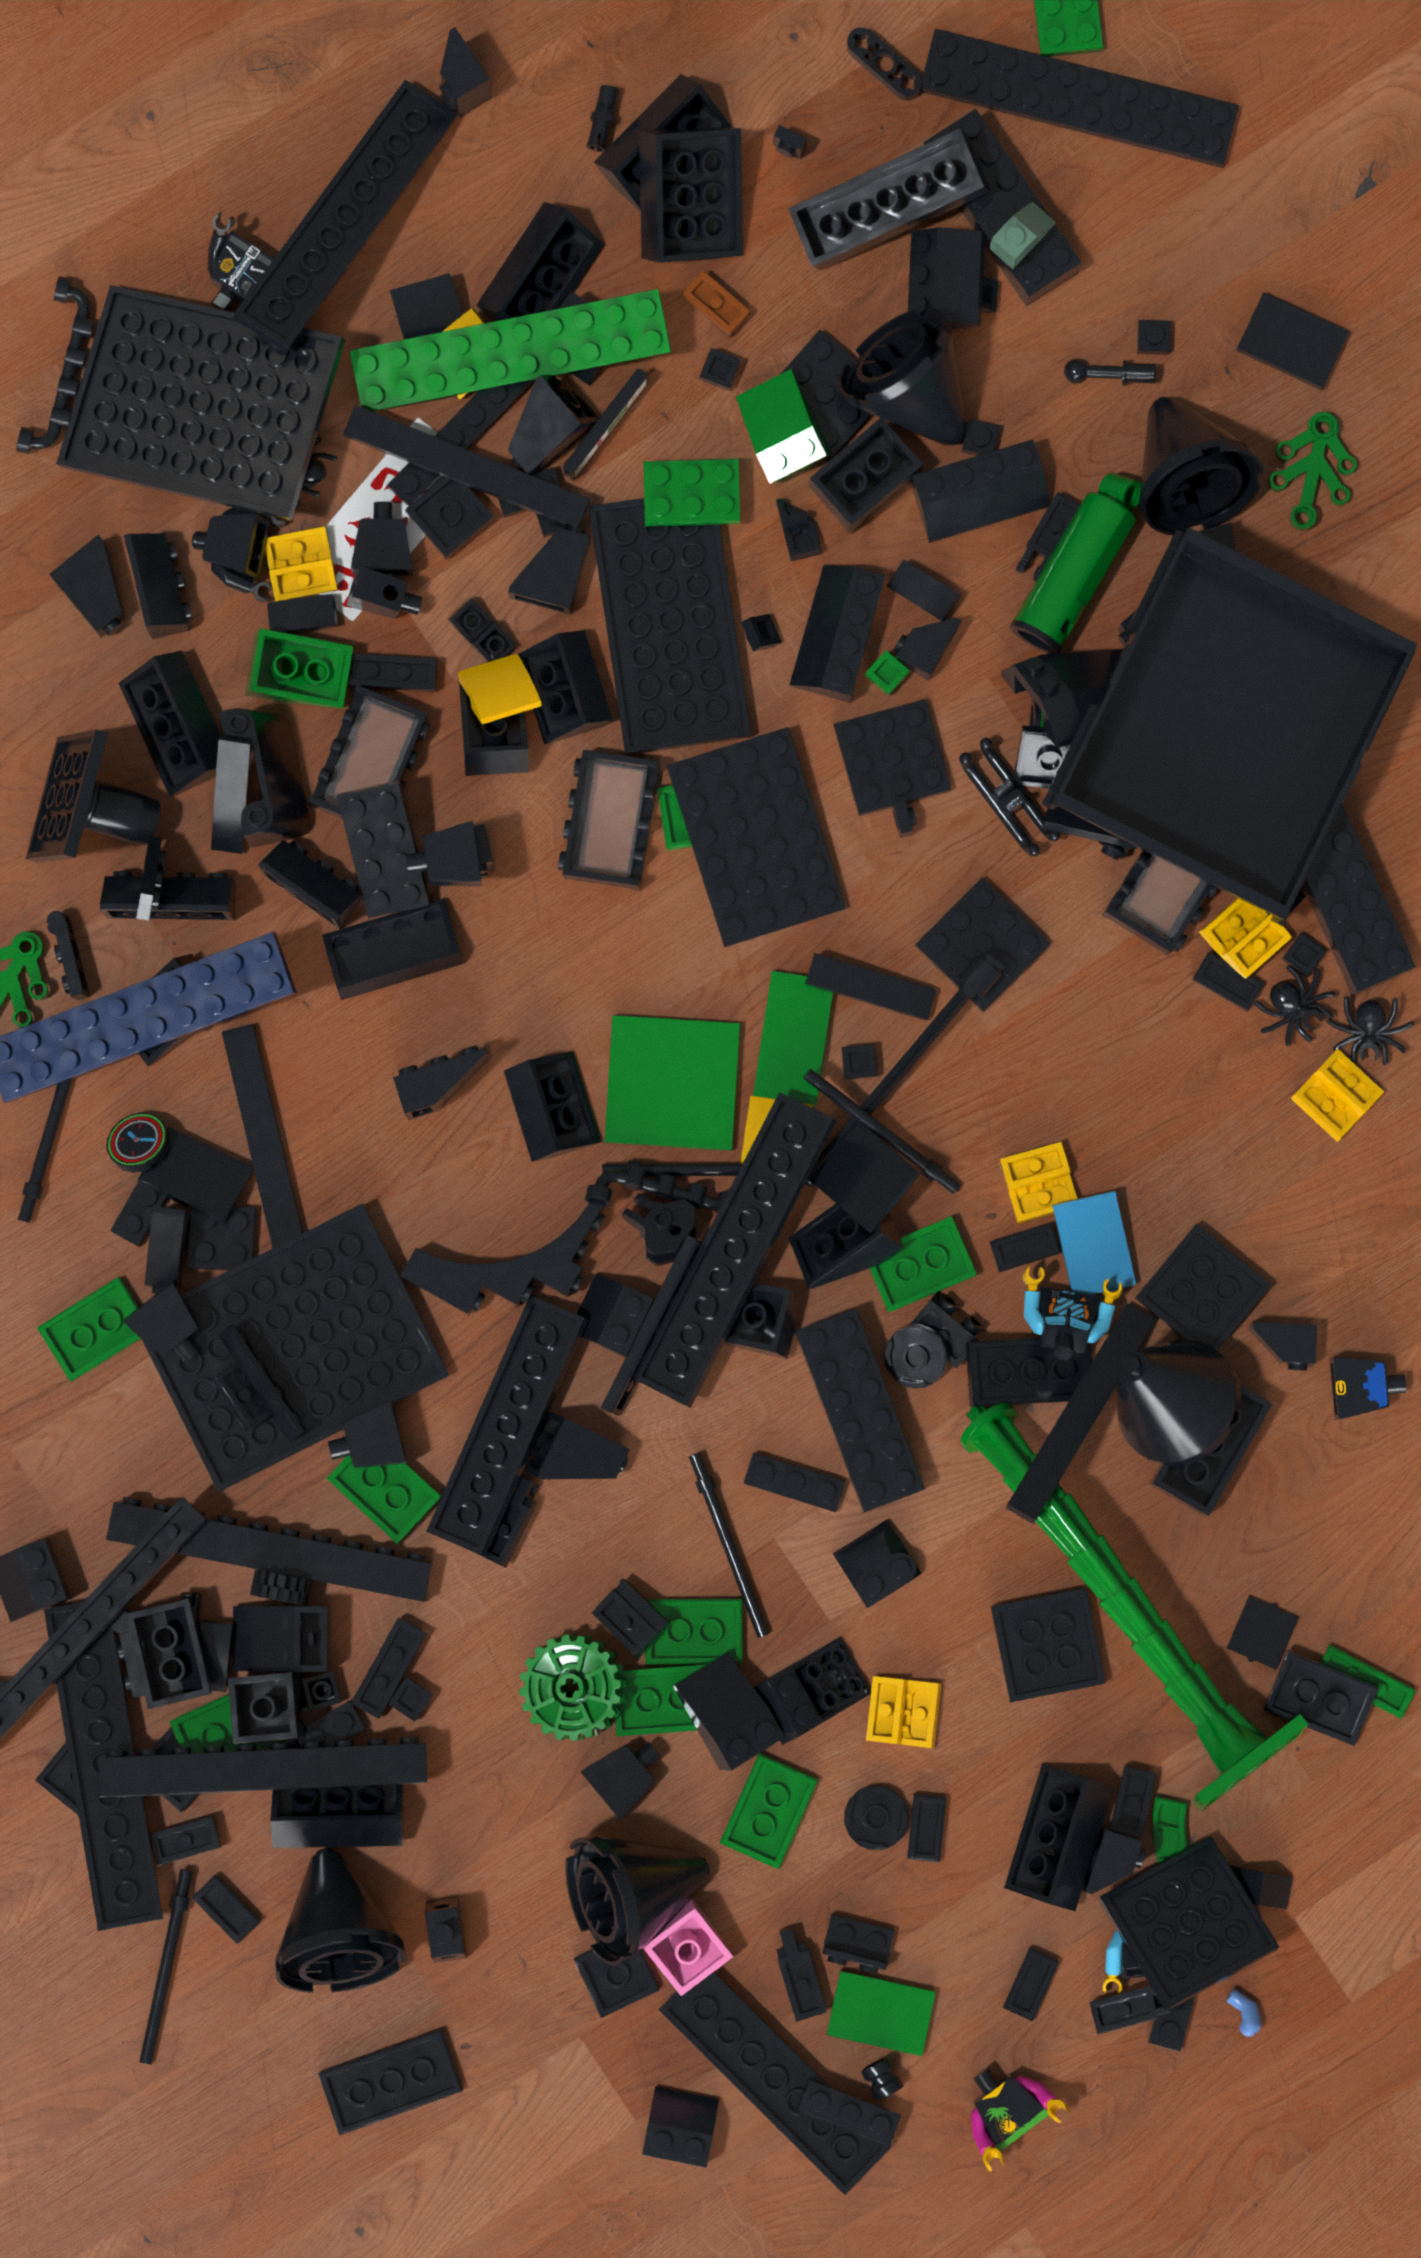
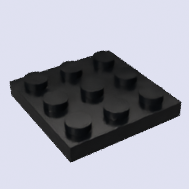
(818, 375)
(891, 757)
(977, 924)
(1202, 1290)
(1047, 1645)

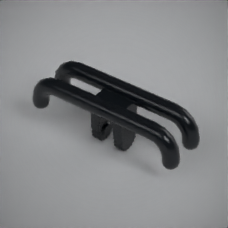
(1006, 797)

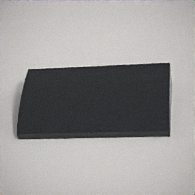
(392, 949)

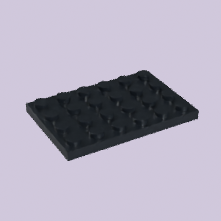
(755, 837)

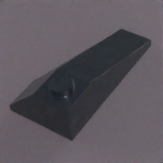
(765, 1322)

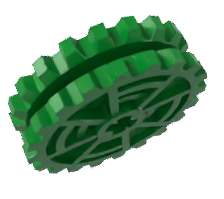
(579, 1711)

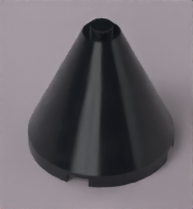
(909, 377)
(1193, 470)
(1176, 1400)
(628, 1891)
(336, 1932)

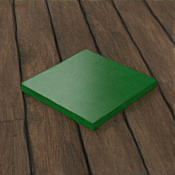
(672, 1083)

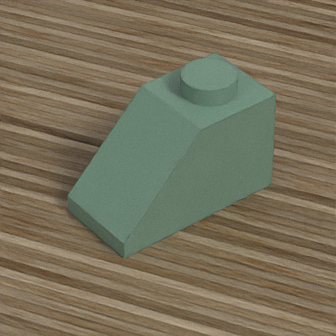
(1021, 234)

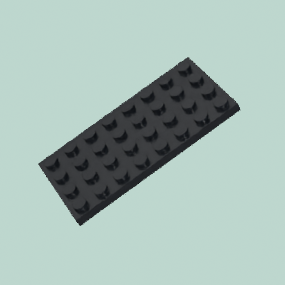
(668, 630)

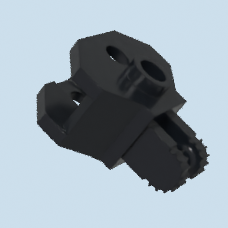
(663, 1227)

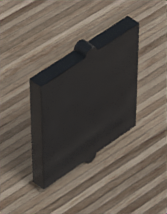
(1262, 1632)

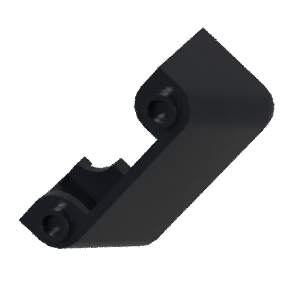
(284, 807)

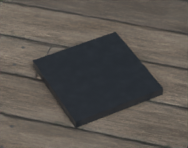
(1188, 1923)

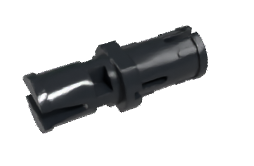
(602, 118)

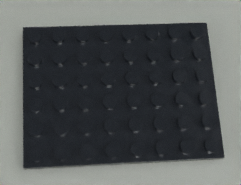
(199, 404)
(325, 1325)

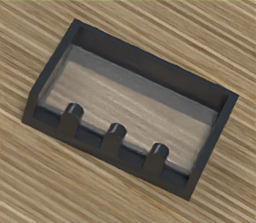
(370, 748)
(609, 819)
(1158, 902)

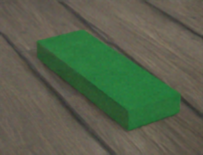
(1391, 1694)

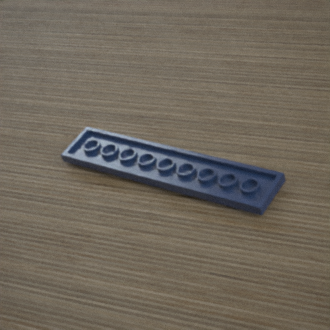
(143, 1016)

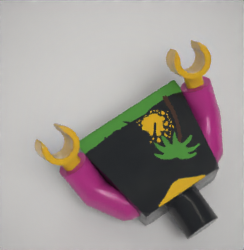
(1008, 2111)

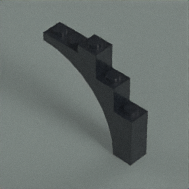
(551, 1265)

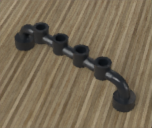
(67, 384)
(663, 1188)

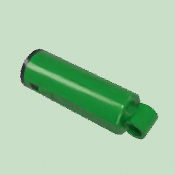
(1078, 564)

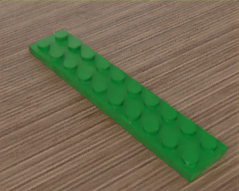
(511, 350)

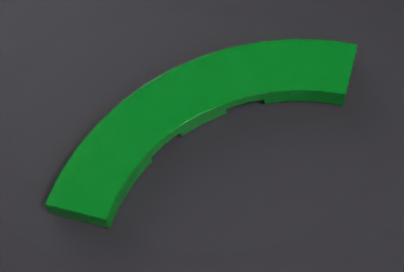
(1168, 1828)

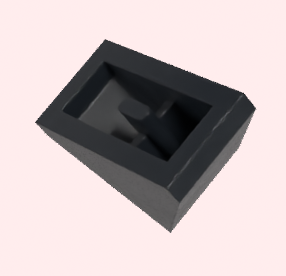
(1264, 1887)

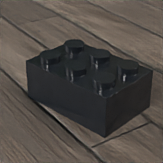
(865, 475)

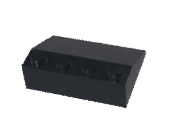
(690, 194)

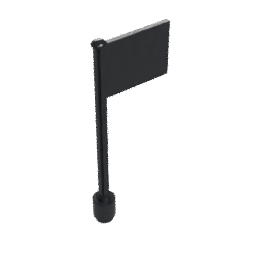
(858, 1166)

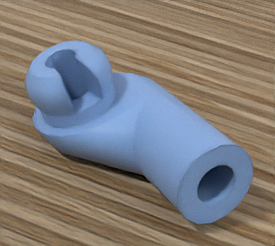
(1249, 2010)

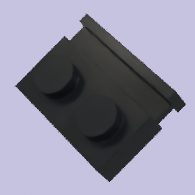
(630, 1618)

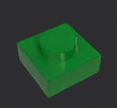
(886, 673)

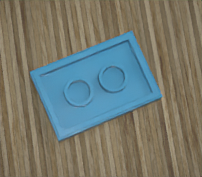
(1094, 1243)

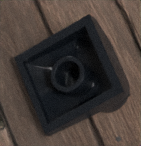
(877, 1563)

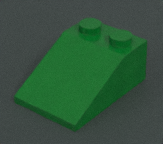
(782, 427)
(298, 669)

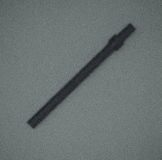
(930, 1168)
(680, 1169)
(33, 1188)
(705, 1485)
(179, 1904)

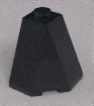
(549, 425)
(574, 1452)

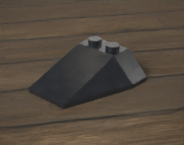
(1063, 687)

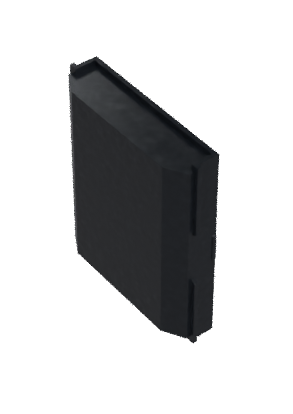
(1232, 722)

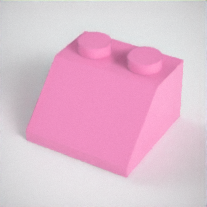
(688, 1948)

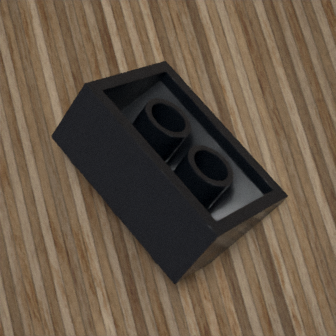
(947, 274)
(158, 584)
(566, 685)
(311, 882)
(552, 1106)
(167, 1641)

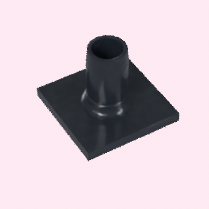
(78, 801)

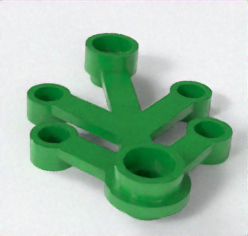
(1314, 465)
(9, 978)

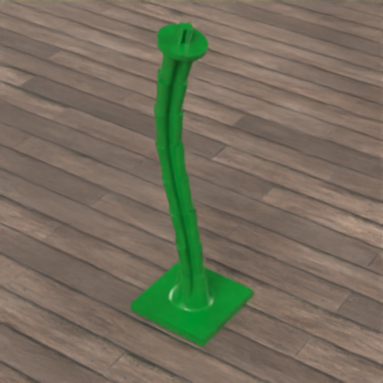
(1225, 1732)

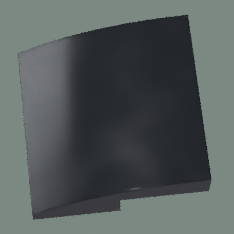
(426, 306)

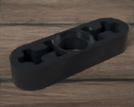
(862, 54)

